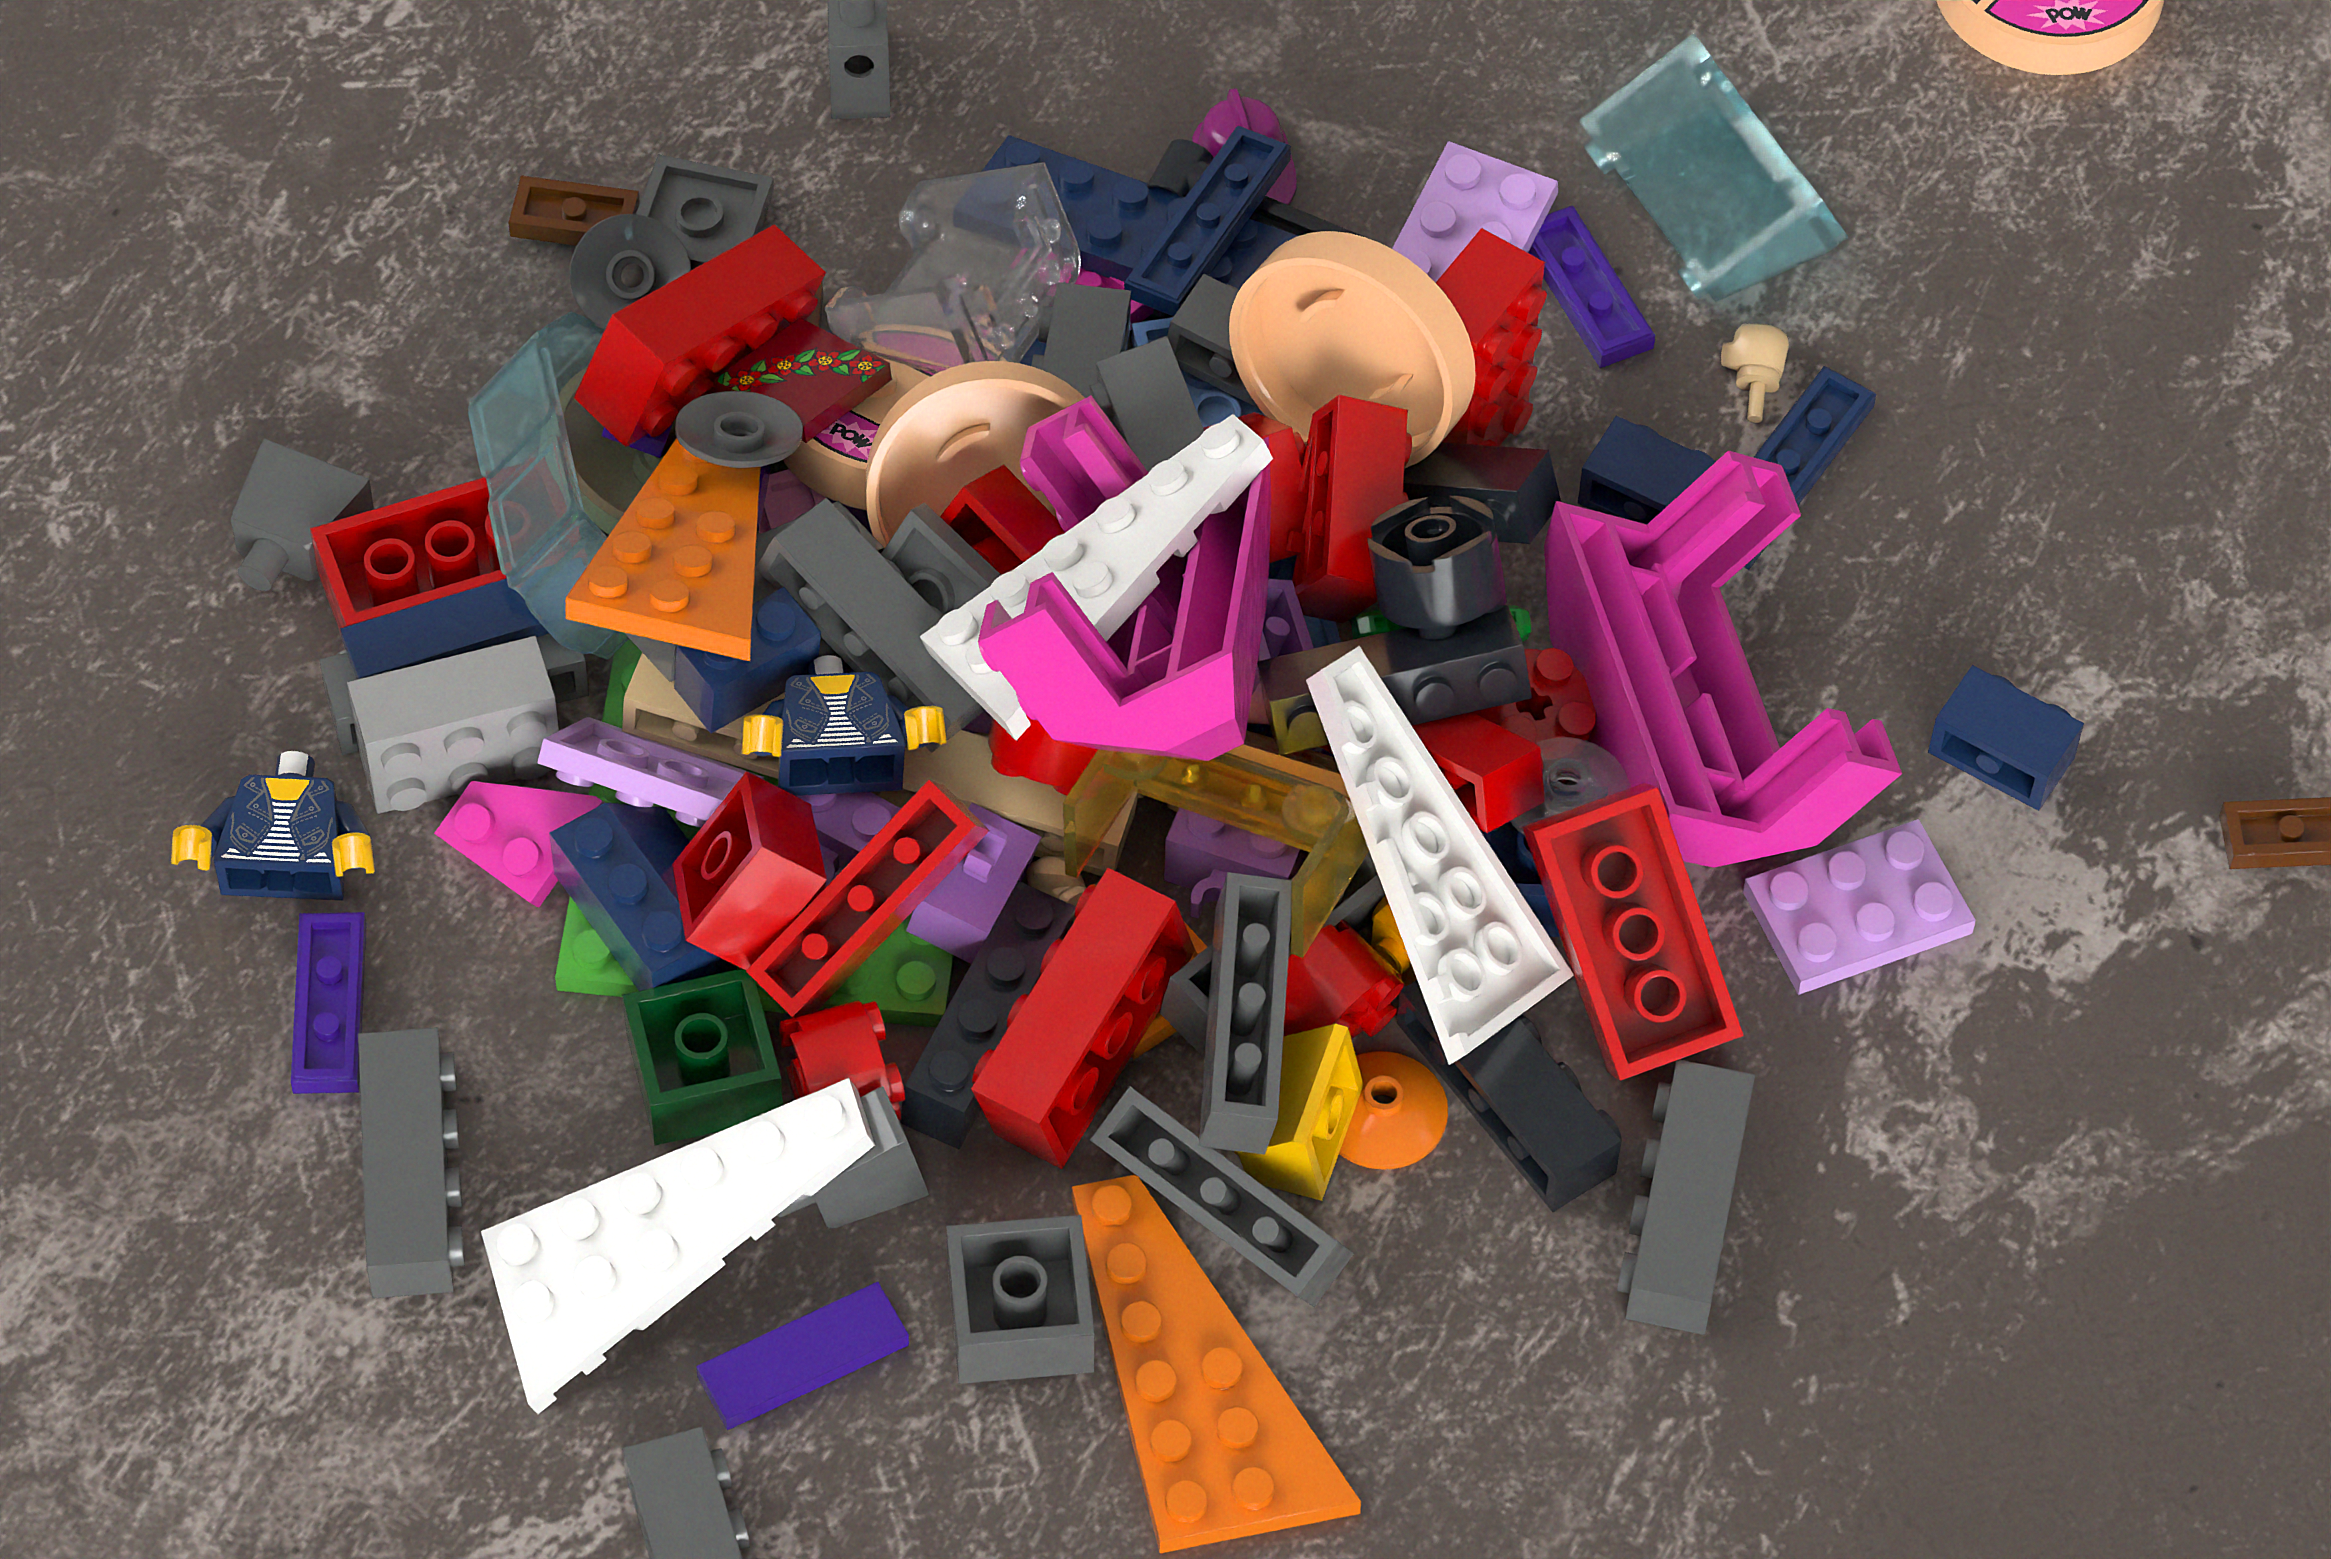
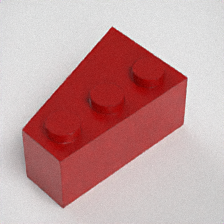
(1351, 478)

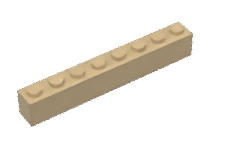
(962, 765)

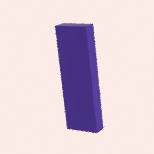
(1590, 289)
(328, 1002)
(802, 1355)

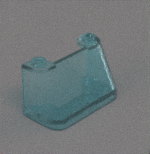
(1710, 174)

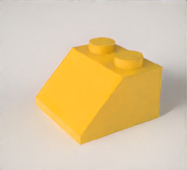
(1315, 1109)

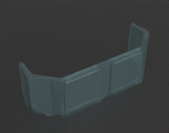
(532, 479)

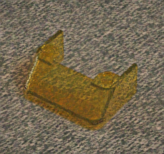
(1238, 795)

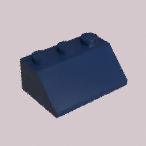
(624, 883)

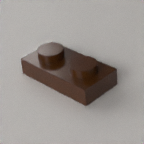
(564, 209)
(2277, 832)

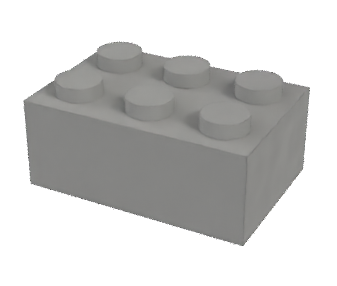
(453, 723)

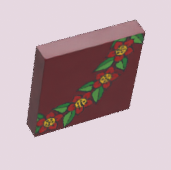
(810, 373)

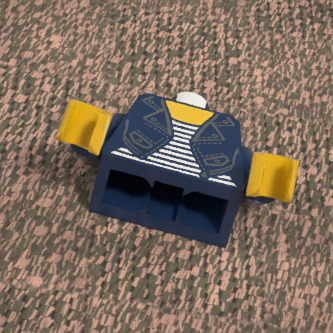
(840, 732)
(280, 836)

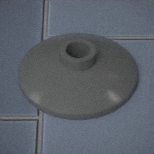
(612, 246)
(739, 429)

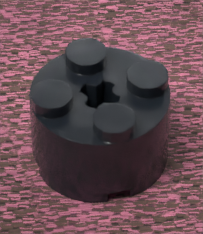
(1436, 565)

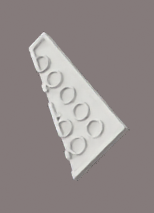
(1108, 557)
(1454, 903)
(644, 1239)

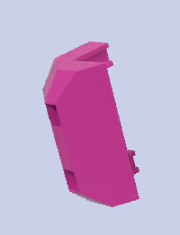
(1186, 657)
(1672, 680)

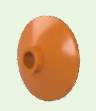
(1396, 1131)

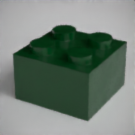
(702, 1055)

